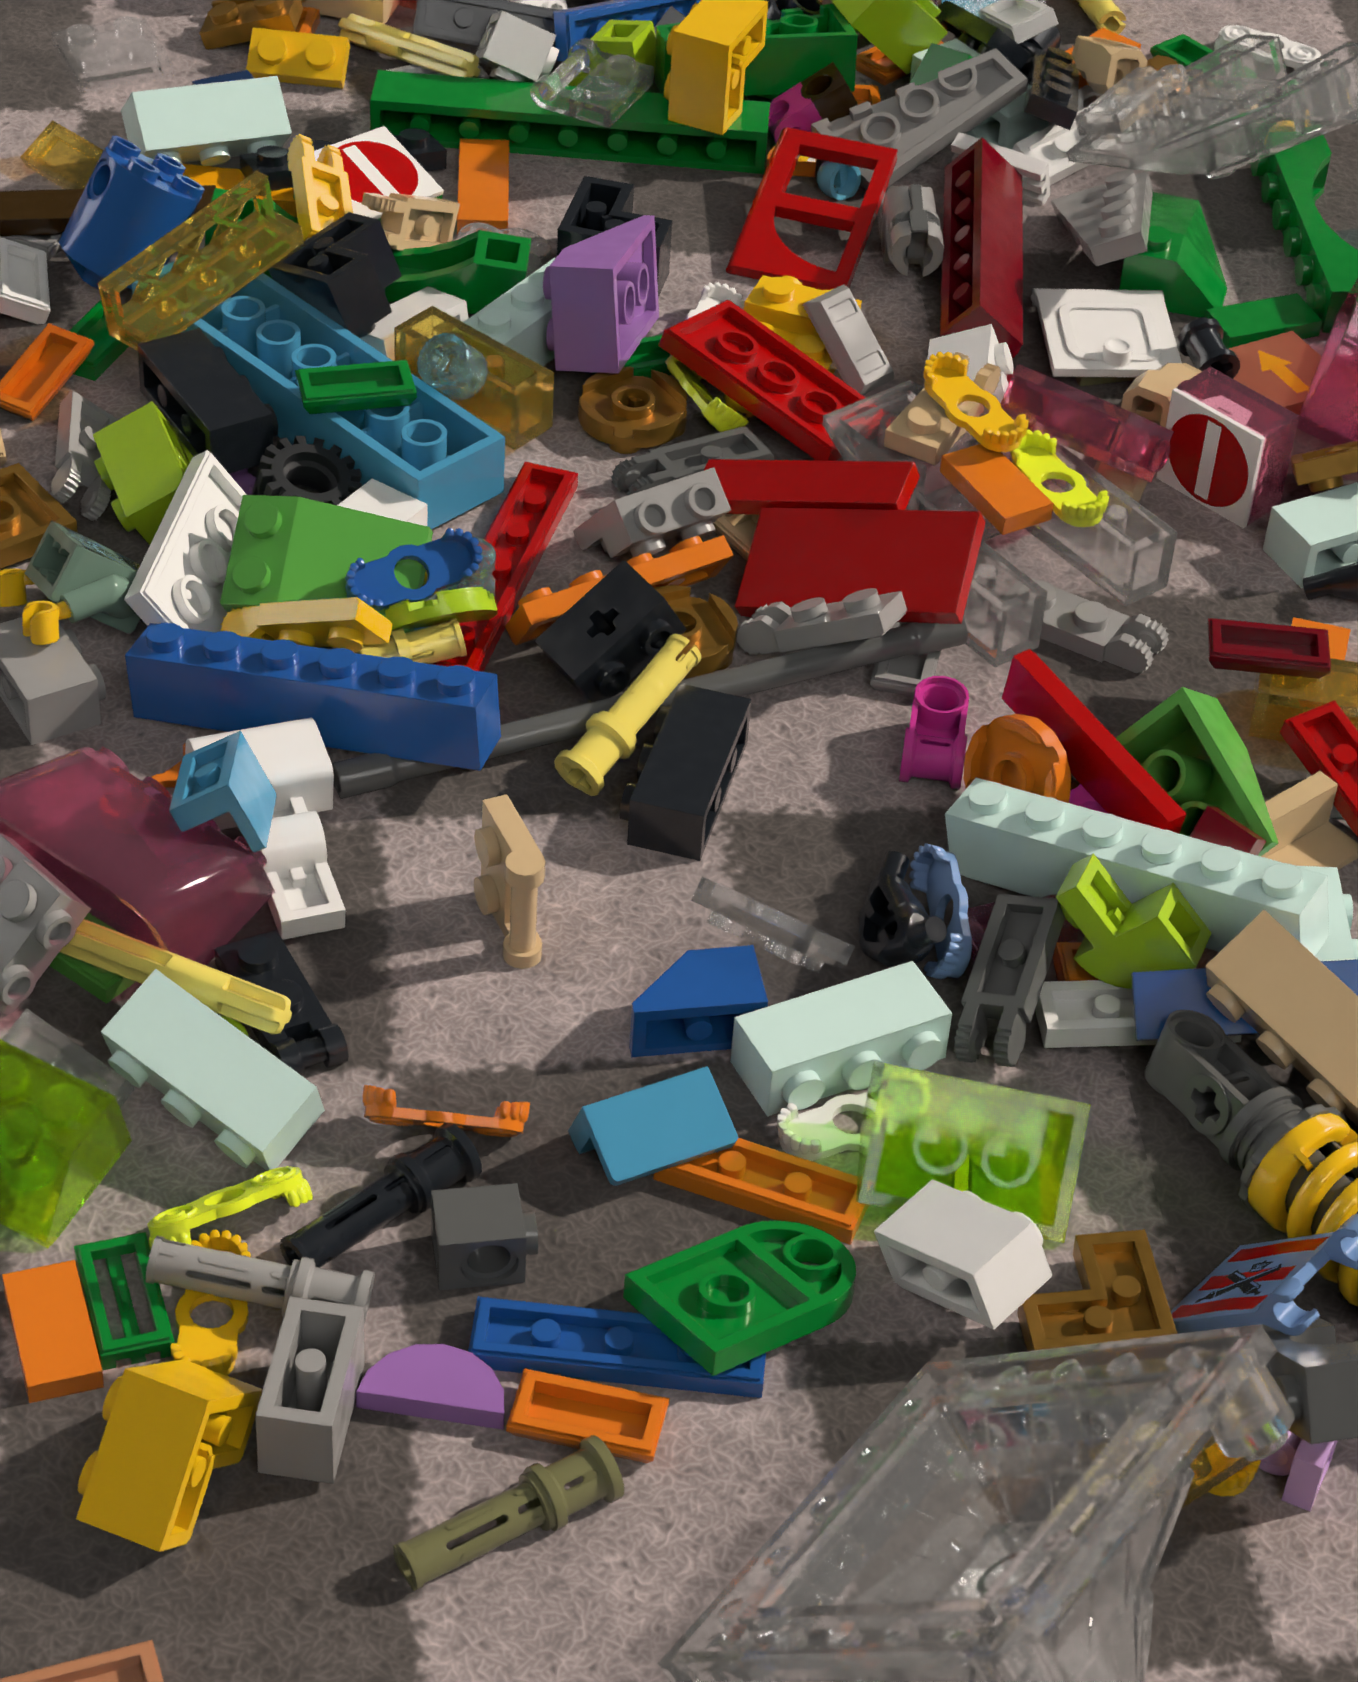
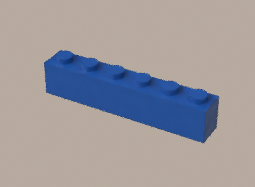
(354, 698)

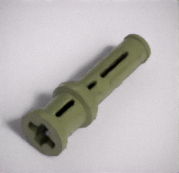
(542, 1493)

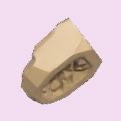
(1105, 61)
(1152, 391)

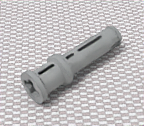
(253, 1278)

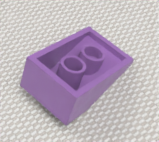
(603, 297)

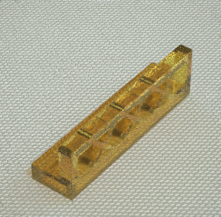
(203, 276)

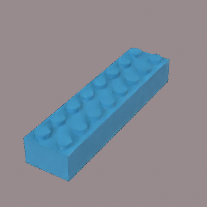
(419, 449)

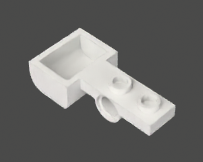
(296, 849)

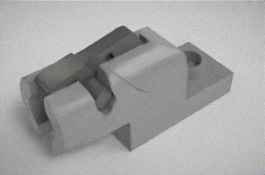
(910, 229)

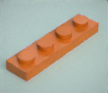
(683, 566)

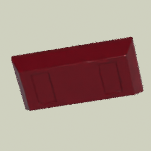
(1268, 648)

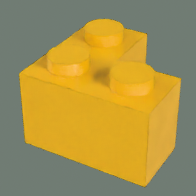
(711, 60)
(160, 1448)

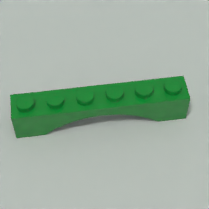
(1321, 258)
(469, 268)

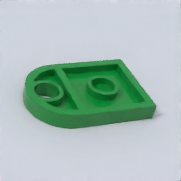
(745, 1291)

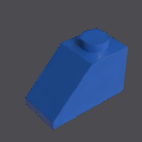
(697, 1002)

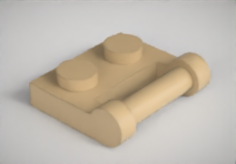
(510, 879)

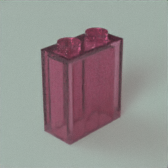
(1088, 423)

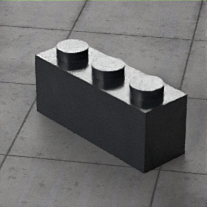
(206, 399)
(686, 771)

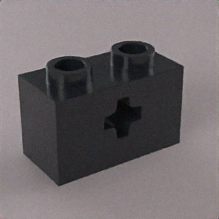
(610, 634)

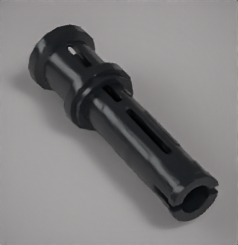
(402, 1188)

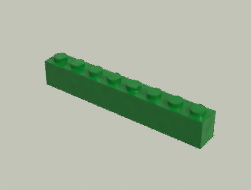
(504, 110)

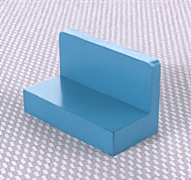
(221, 781)
(655, 1126)

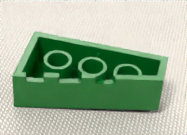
(792, 52)

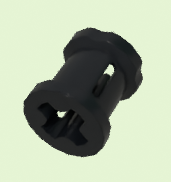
(1204, 346)

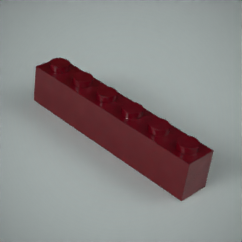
(983, 246)

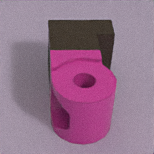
(813, 99)

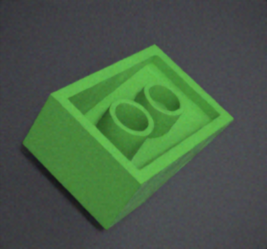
(305, 547)
(1200, 761)

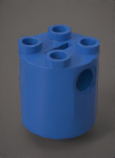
(126, 209)

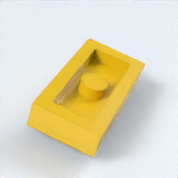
(298, 57)

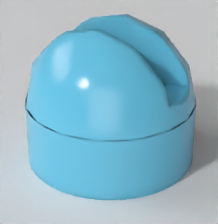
(843, 176)

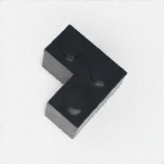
(605, 205)
(343, 272)

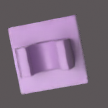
(1305, 1466)

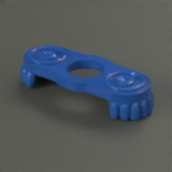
(446, 561)

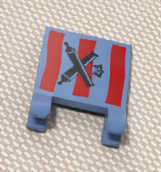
(1262, 1280)

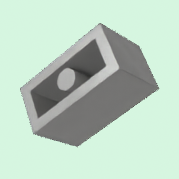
(48, 685)
(310, 1390)

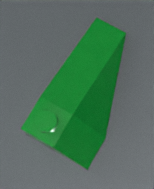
(1178, 259)

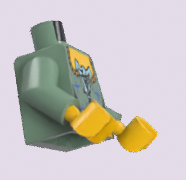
(76, 575)

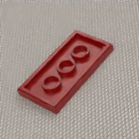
(762, 374)
(844, 551)

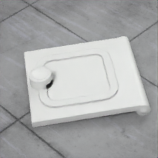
(1105, 331)

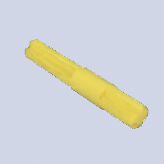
(409, 47)
(214, 988)

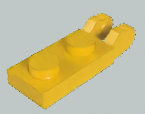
(318, 185)
(312, 623)

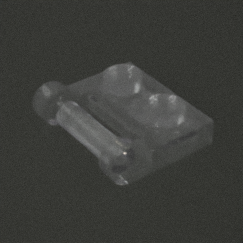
(603, 95)

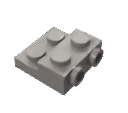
(656, 514)
(35, 922)

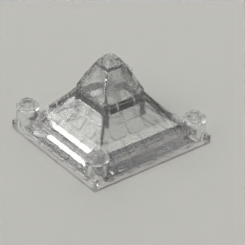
(995, 1520)

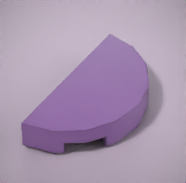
(434, 1384)

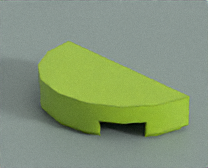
(462, 603)

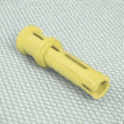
(614, 732)

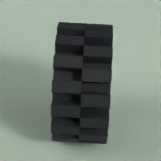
(309, 467)

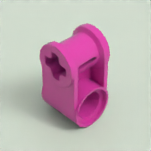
(936, 732)

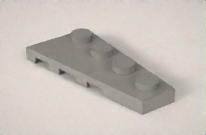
(930, 115)
(1109, 218)

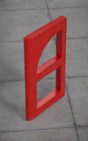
(759, 247)

